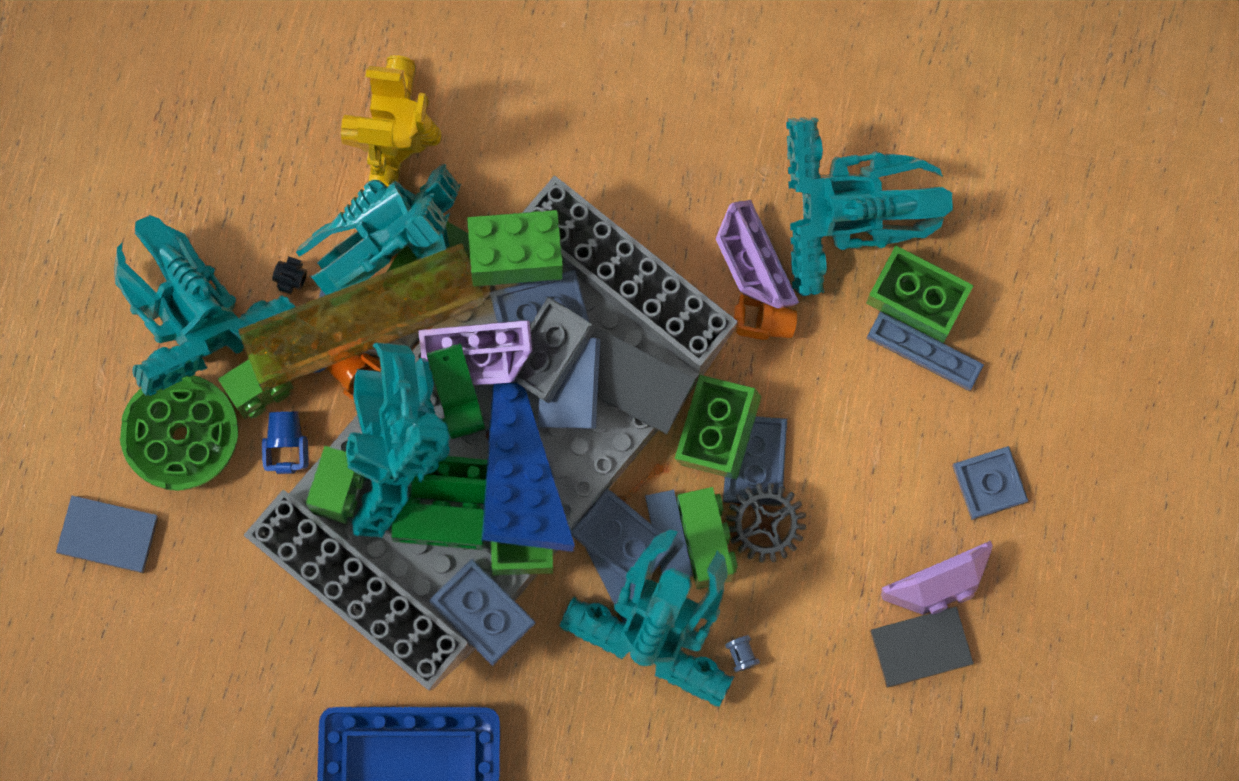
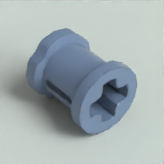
(742, 653)

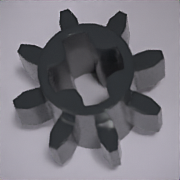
(289, 275)

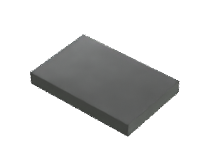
(556, 344)
(921, 647)

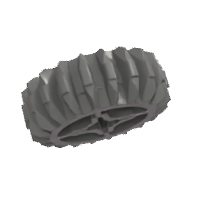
(778, 545)

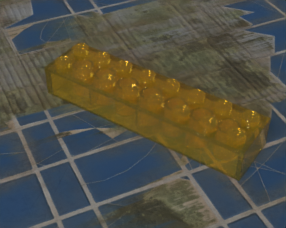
(360, 316)

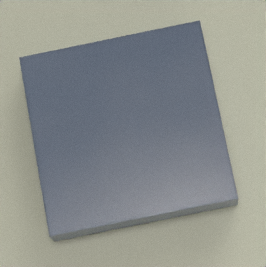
(990, 483)

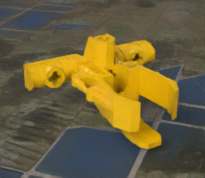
(396, 124)

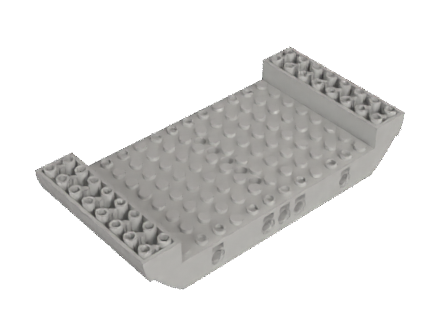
(388, 585)

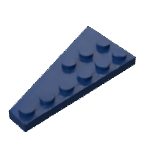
(520, 487)

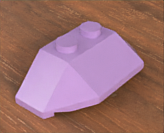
(753, 257)
(491, 349)
(941, 583)

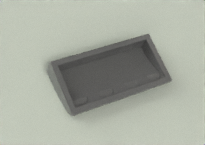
(640, 383)

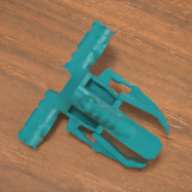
(852, 203)
(385, 224)
(187, 305)
(397, 437)
(659, 623)

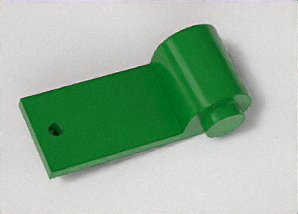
(456, 391)

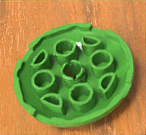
(183, 463)

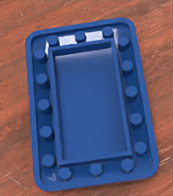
(409, 744)

